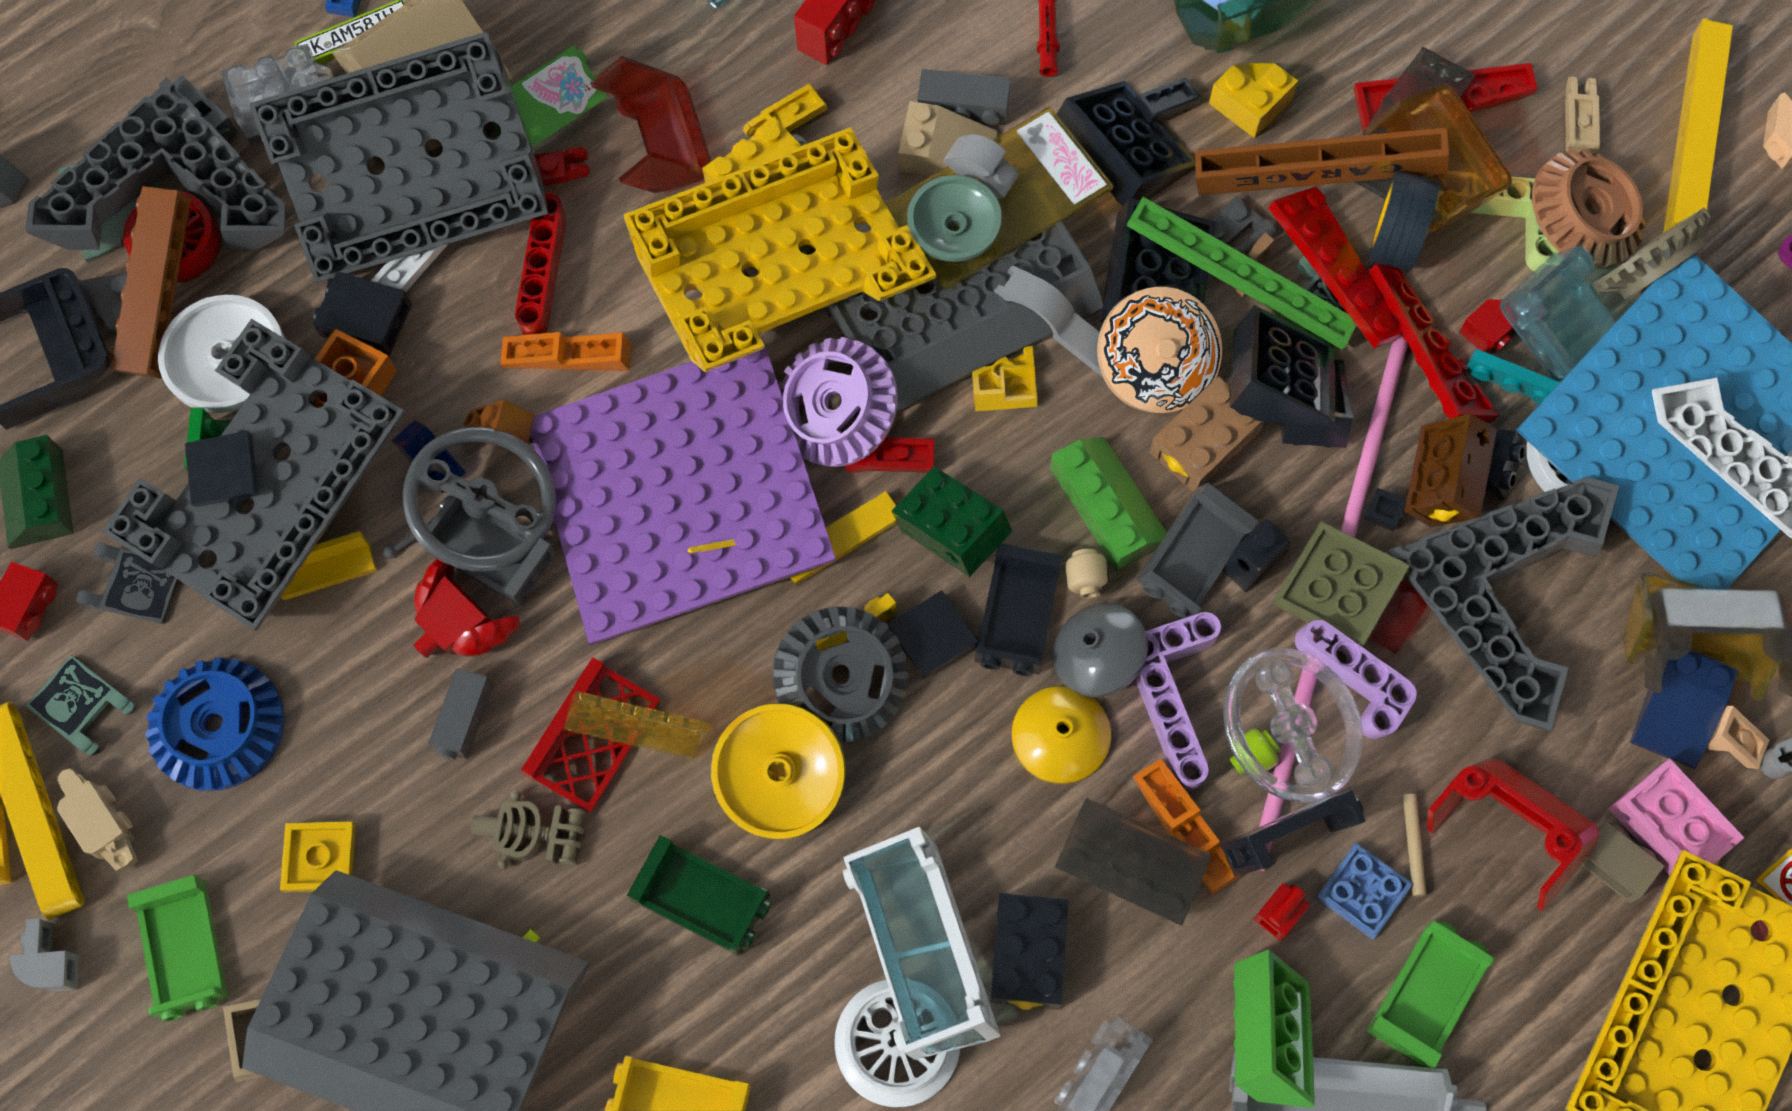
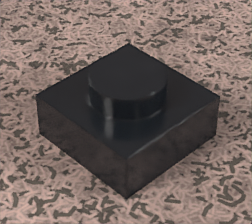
(1385, 509)

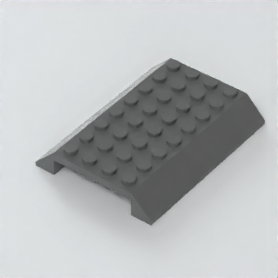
(407, 1005)

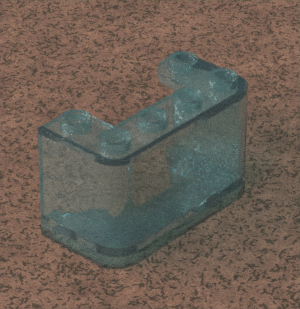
(1558, 311)

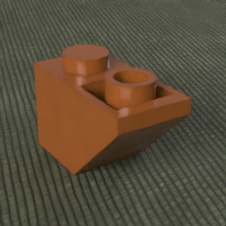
(502, 417)

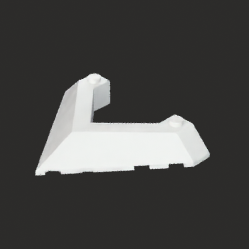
(1738, 455)

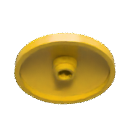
(778, 770)

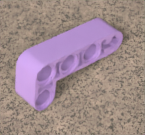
(1352, 674)

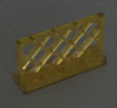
(635, 725)

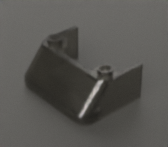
(1726, 611)

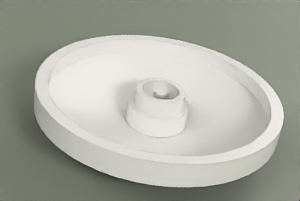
(199, 342)

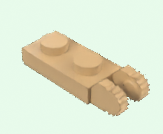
(1582, 116)

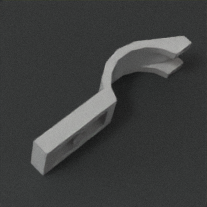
(1056, 310)

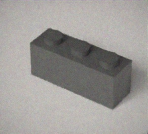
(969, 95)

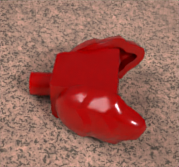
(454, 618)

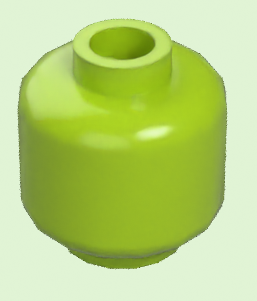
(1263, 749)

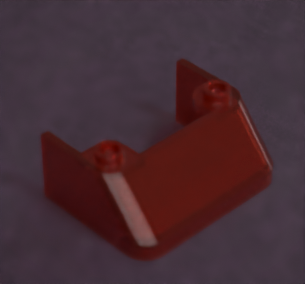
(666, 124)

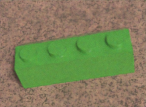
(1107, 500)
(1273, 1032)

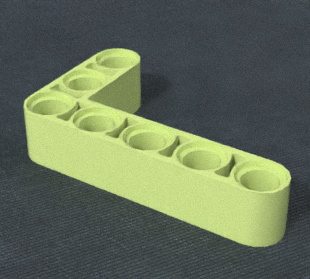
(1521, 207)

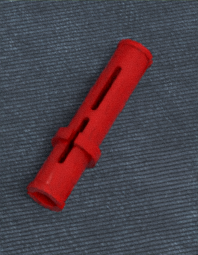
(1048, 61)

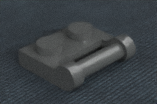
(1235, 220)

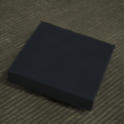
(221, 469)
(932, 634)

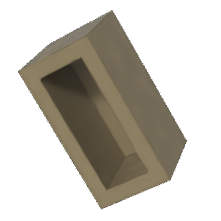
(1622, 863)

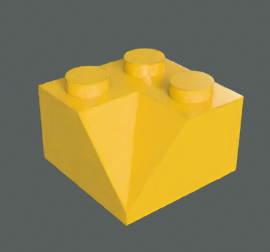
(1253, 94)

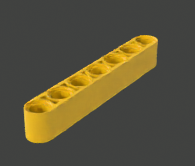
(35, 820)

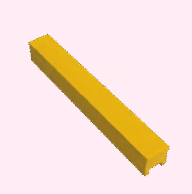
(1699, 121)

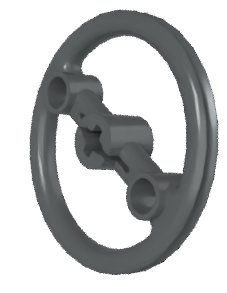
(468, 491)

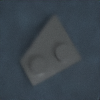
(106, 297)

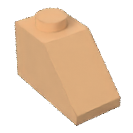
(1779, 131)

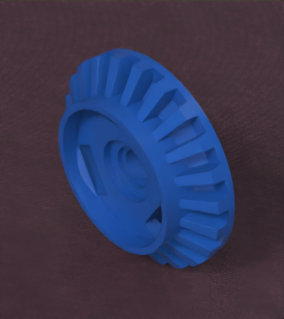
(232, 754)

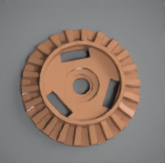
(1561, 210)

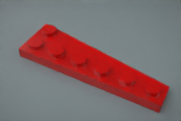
(1488, 88)
(1327, 249)
(1430, 348)

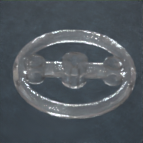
(1293, 725)

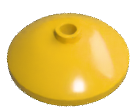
(1055, 755)

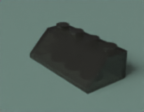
(1133, 861)

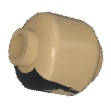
(1087, 573)

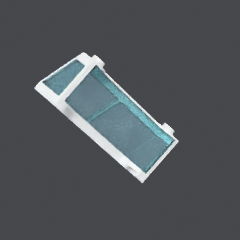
(921, 945)

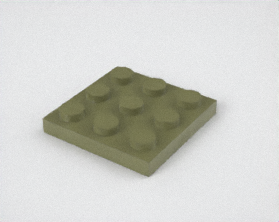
(1341, 583)

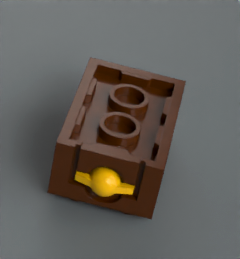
(1450, 471)

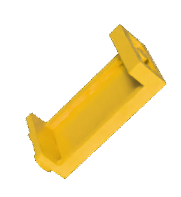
(665, 1088)

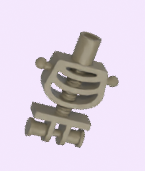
(505, 829)

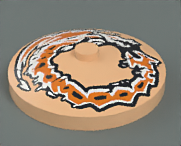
(1159, 349)

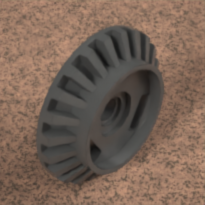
(869, 642)

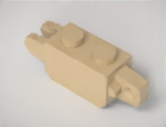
(95, 821)

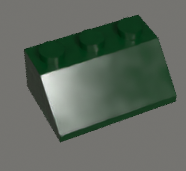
(34, 492)

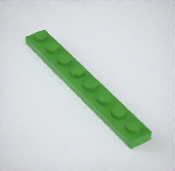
(1242, 272)

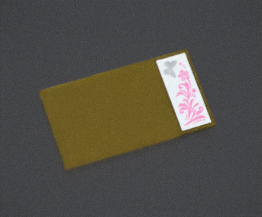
(1051, 185)

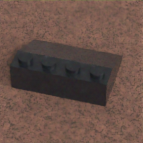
(1128, 149)
(1143, 264)
(1281, 372)

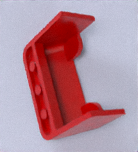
(1568, 833)

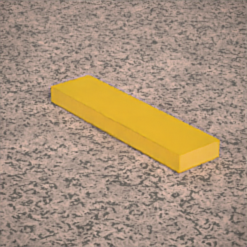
(856, 530)

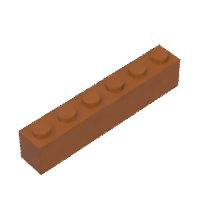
(150, 280)

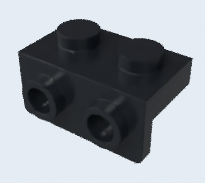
(1506, 456)

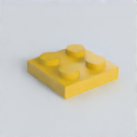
(314, 853)

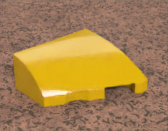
(1006, 383)

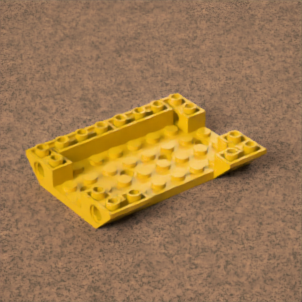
(760, 222)
(1676, 1004)

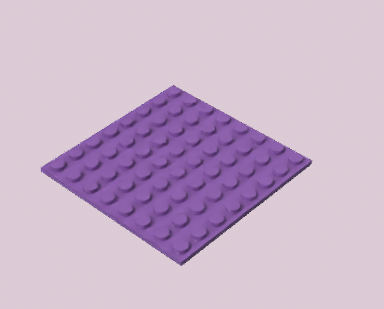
(674, 469)

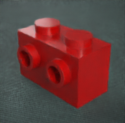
(24, 599)

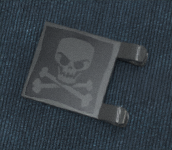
(133, 587)

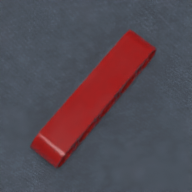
(542, 278)

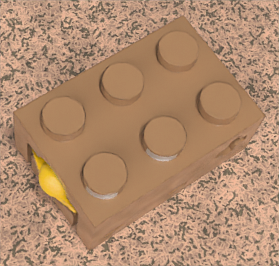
(1204, 436)

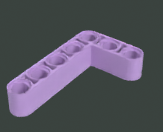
(1169, 696)

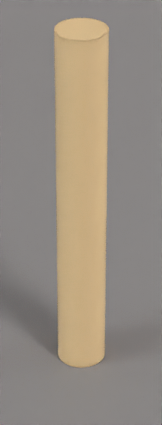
(1414, 845)

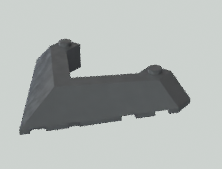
(157, 139)
(1459, 564)

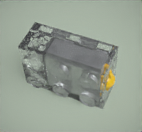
(1105, 1069)

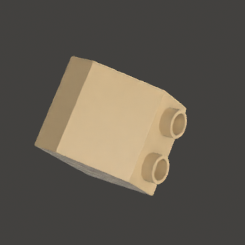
(408, 31)

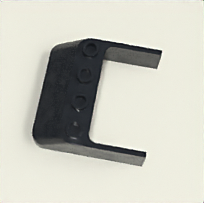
(66, 336)

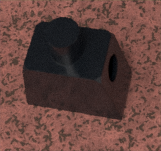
(1260, 551)

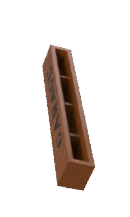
(1321, 161)

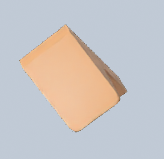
(1739, 737)

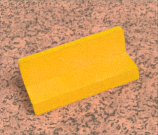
(332, 564)

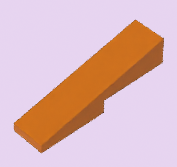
(555, 351)

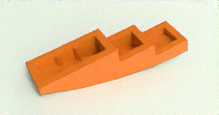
(1183, 821)

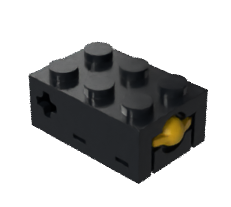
(1029, 951)

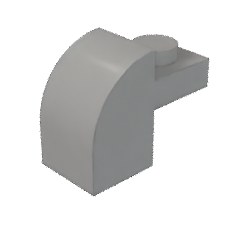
(982, 159)
(41, 966)

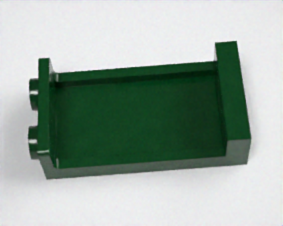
(700, 896)

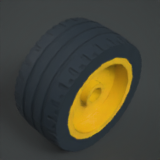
(1404, 220)

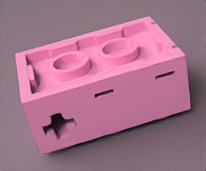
(1674, 815)

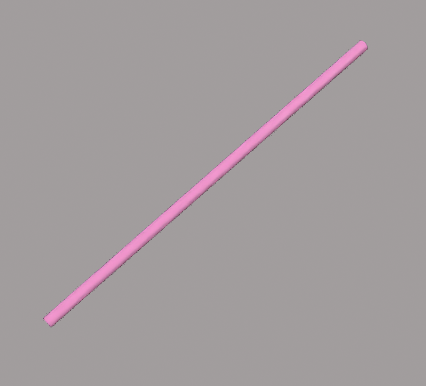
(1349, 526)

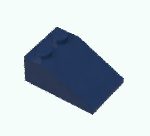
(1687, 710)

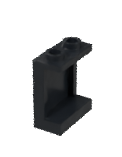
(363, 311)

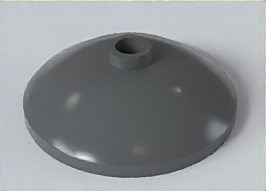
(1108, 662)

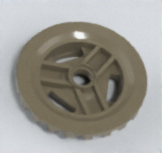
(1655, 257)

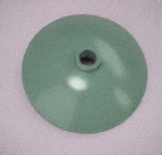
(958, 203)

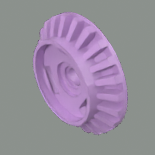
(868, 388)

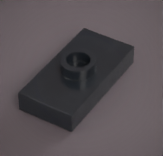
(1167, 100)

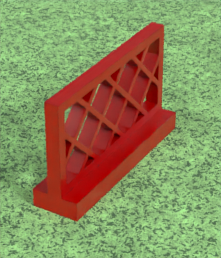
(556, 735)

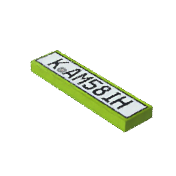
(329, 40)

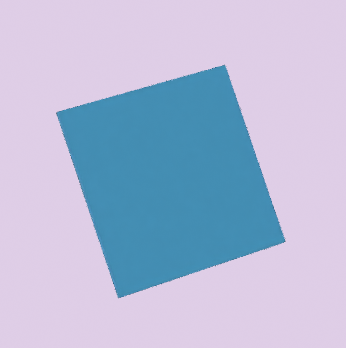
(1607, 425)

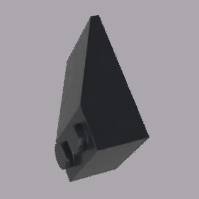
(1325, 436)

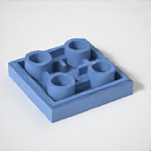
(1364, 891)

